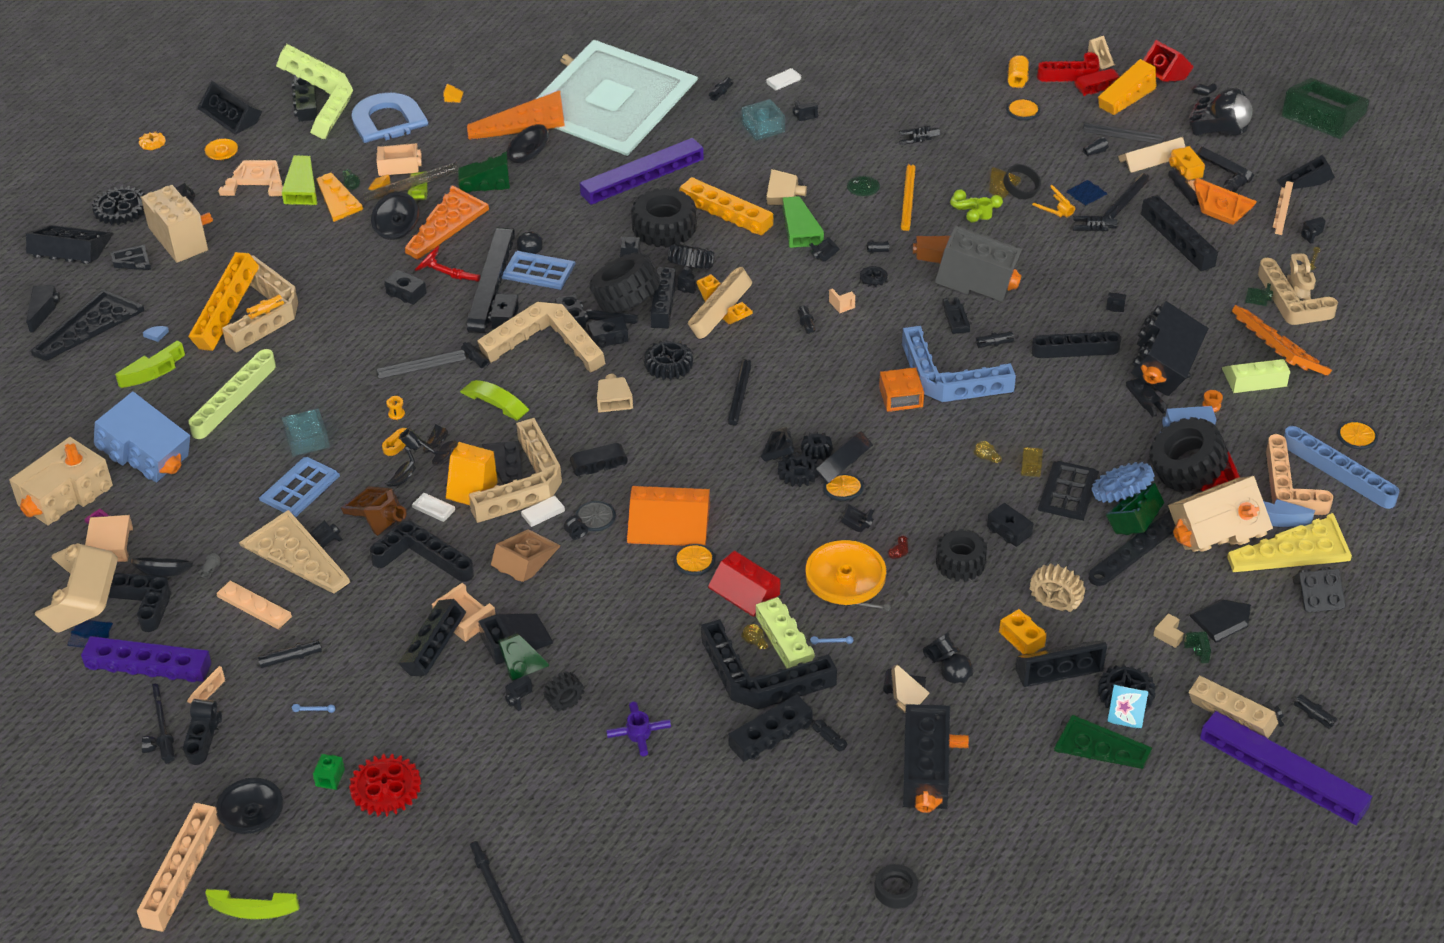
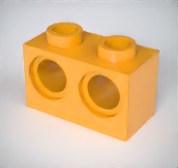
(1022, 632)

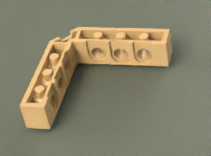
(537, 318)
(248, 330)
(526, 491)

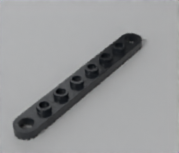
(1133, 550)

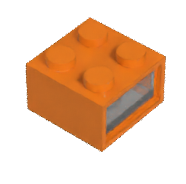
(901, 389)

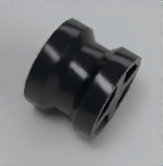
(575, 527)

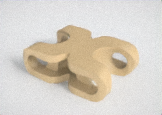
(1301, 278)

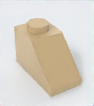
(906, 689)

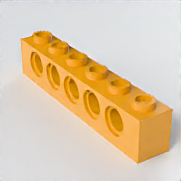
(728, 206)
(224, 301)

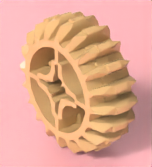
(1057, 587)

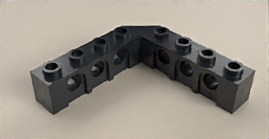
(766, 689)

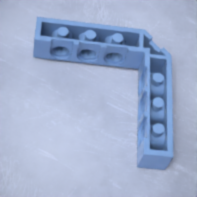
(955, 385)

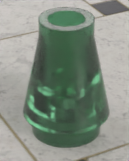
(351, 180)

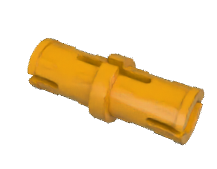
(265, 306)

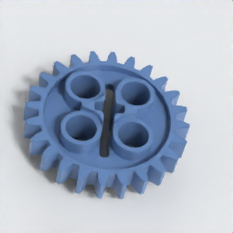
(1123, 482)

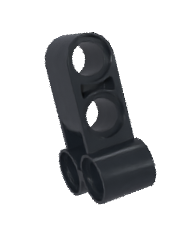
(203, 719)

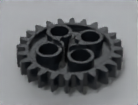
(119, 205)

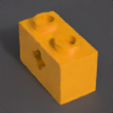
(1187, 163)

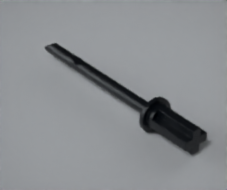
(165, 740)

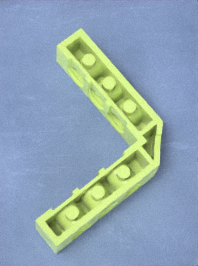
(324, 77)

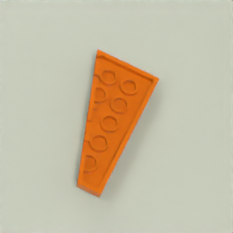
(446, 219)
(1284, 346)

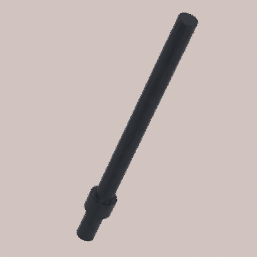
(482, 862)

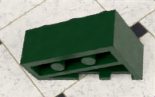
(486, 175)

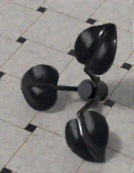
(413, 442)

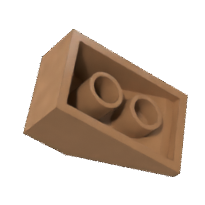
(523, 554)

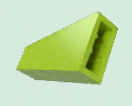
(299, 183)

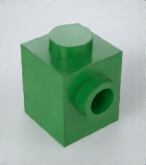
(328, 771)

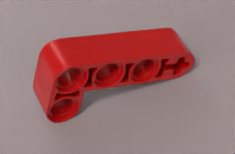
(1068, 70)

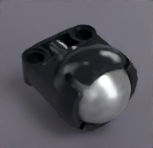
(1225, 113)

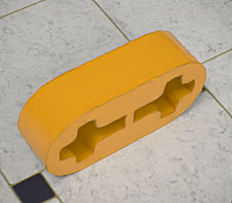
(394, 441)

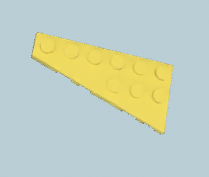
(1299, 546)

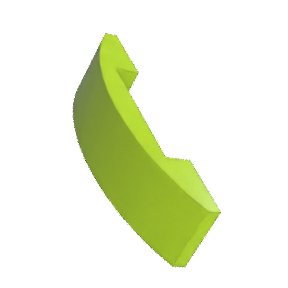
(420, 191)
(496, 396)
(252, 909)

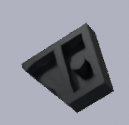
(778, 445)

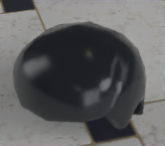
(529, 242)
(956, 668)

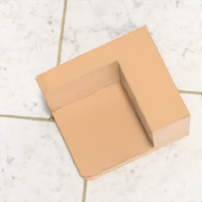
(842, 303)

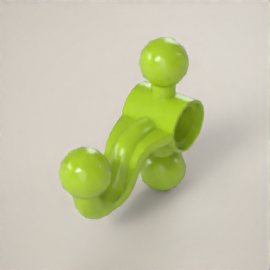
(979, 207)

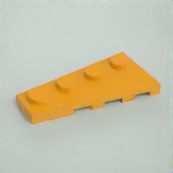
(337, 197)

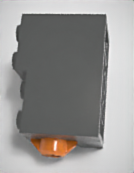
(979, 265)

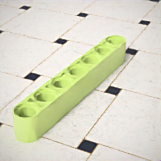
(232, 394)

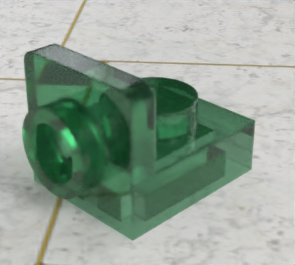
(1258, 296)
(1200, 643)

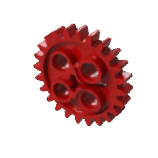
(385, 785)

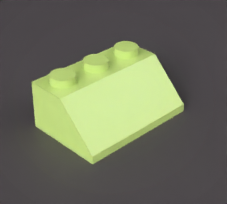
(1257, 375)

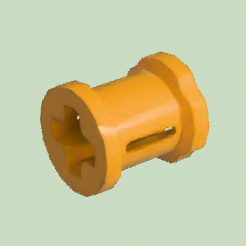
(398, 407)

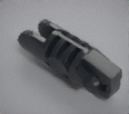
(919, 134)
(1094, 223)

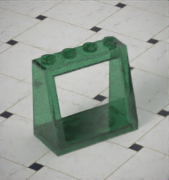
(1321, 114)

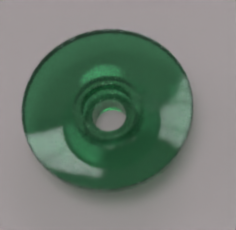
(863, 185)

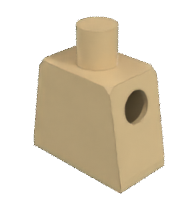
(783, 185)
(613, 394)

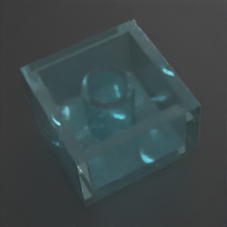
(763, 119)
(305, 432)

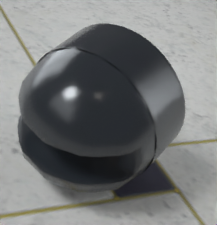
(146, 744)

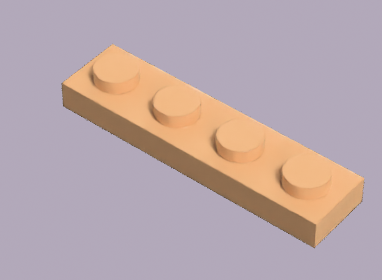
(1282, 208)
(254, 604)

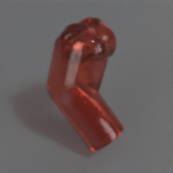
(899, 550)

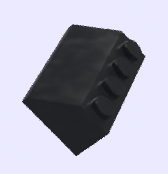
(228, 108)
(1061, 663)

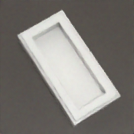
(783, 79)
(433, 507)
(542, 511)

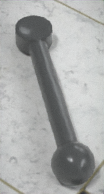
(886, 607)

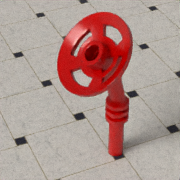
(430, 261)

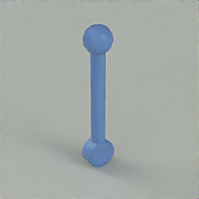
(814, 640)
(296, 707)

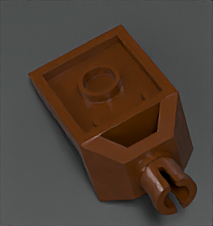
(377, 506)

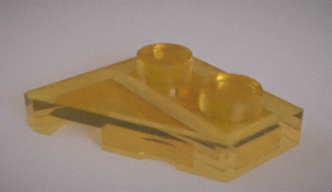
(996, 183)

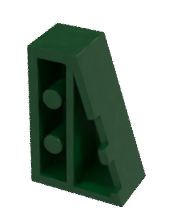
(1136, 512)

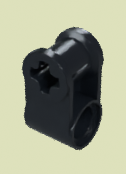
(940, 648)

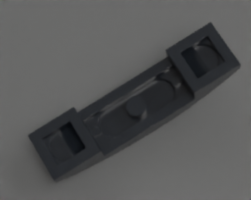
(843, 457)

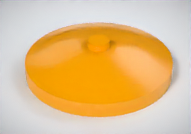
(845, 572)

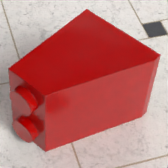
(1168, 63)

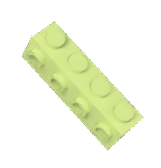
(783, 633)

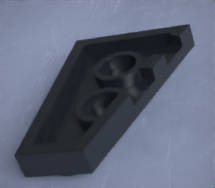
(507, 460)

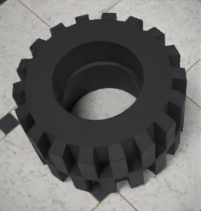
(957, 565)

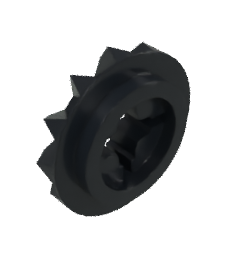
(880, 274)

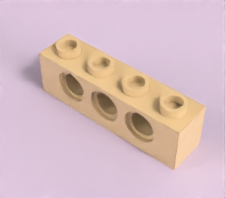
(1238, 708)

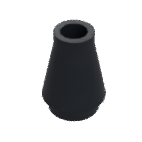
(1097, 146)

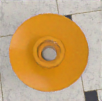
(221, 149)

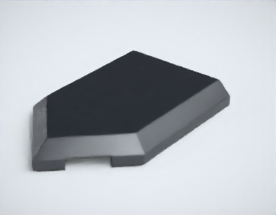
(1222, 618)

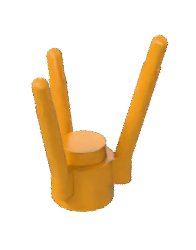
(1064, 207)

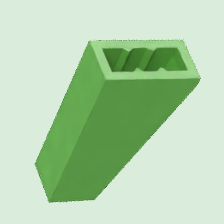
(800, 223)

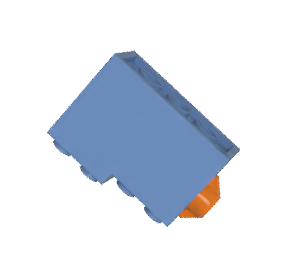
(141, 436)

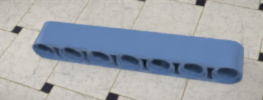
(1341, 467)

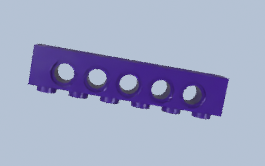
(146, 659)

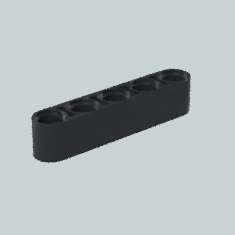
(1076, 344)

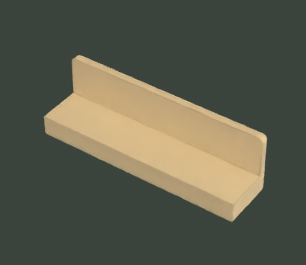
(1151, 155)

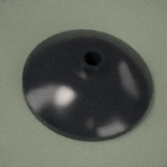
(528, 143)
(390, 210)
(161, 566)
(248, 797)

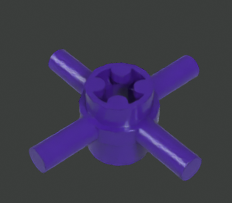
(638, 728)

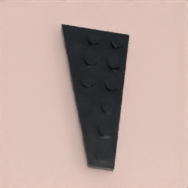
(93, 318)

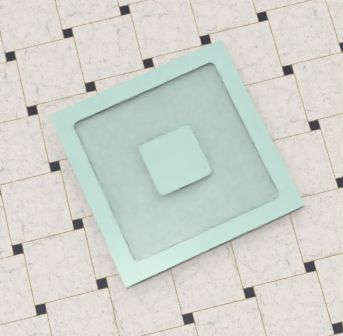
(616, 95)

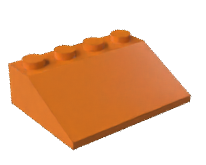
(668, 515)

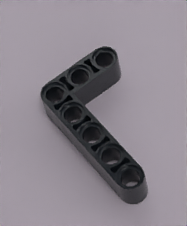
(414, 537)
(151, 590)

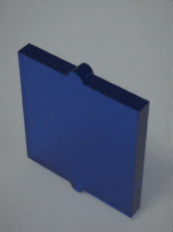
(1086, 192)
(86, 629)

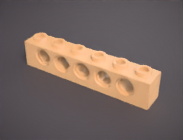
(178, 867)

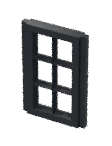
(1054, 479)

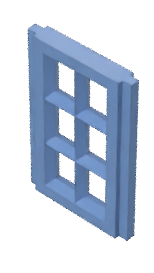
(509, 274)
(310, 496)

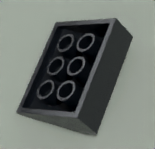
(67, 243)

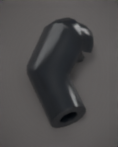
(1203, 89)

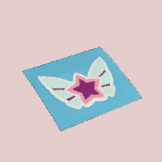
(1127, 706)

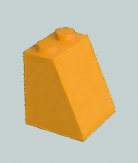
(470, 471)

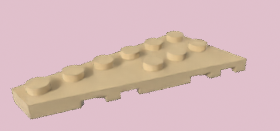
(294, 549)

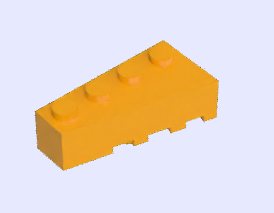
(1129, 88)

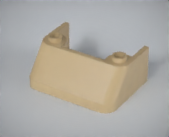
(87, 588)

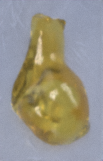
(987, 451)
(754, 635)

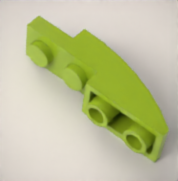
(150, 368)

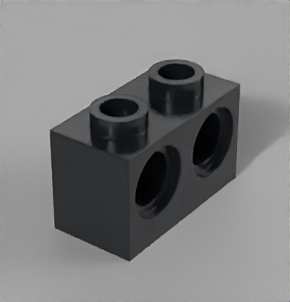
(574, 307)

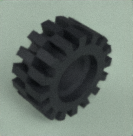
(563, 691)

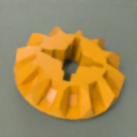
(146, 143)

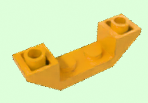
(735, 313)

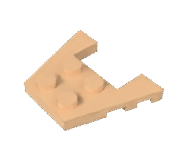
(254, 173)

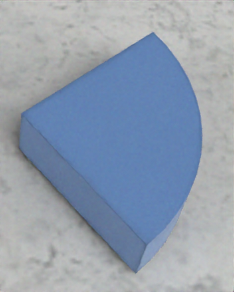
(156, 333)

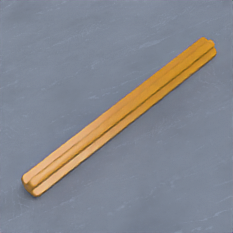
(908, 198)

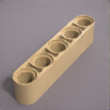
(718, 303)

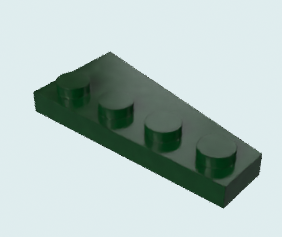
(1101, 744)

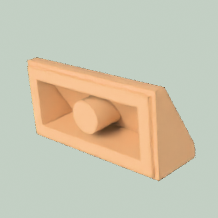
(207, 688)

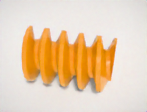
(1018, 71)

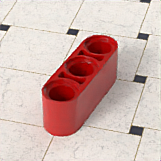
(1096, 81)

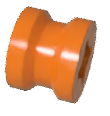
(1214, 399)

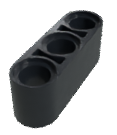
(598, 458)

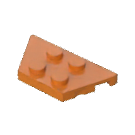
(1221, 202)

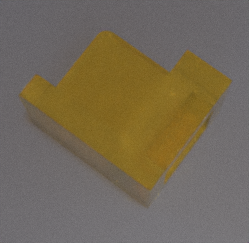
(1031, 462)

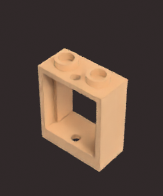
(398, 159)

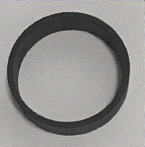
(1027, 171)

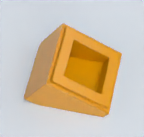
(452, 94)
(380, 182)

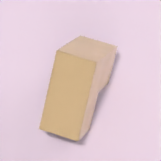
(1168, 631)

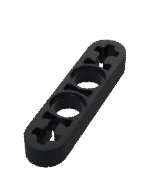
(1224, 163)

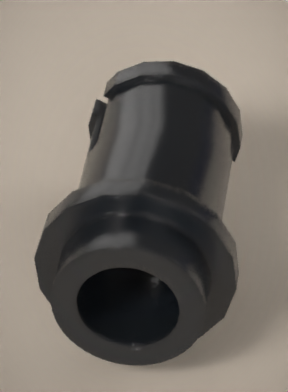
(877, 246)

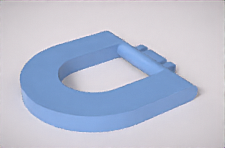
(403, 103)

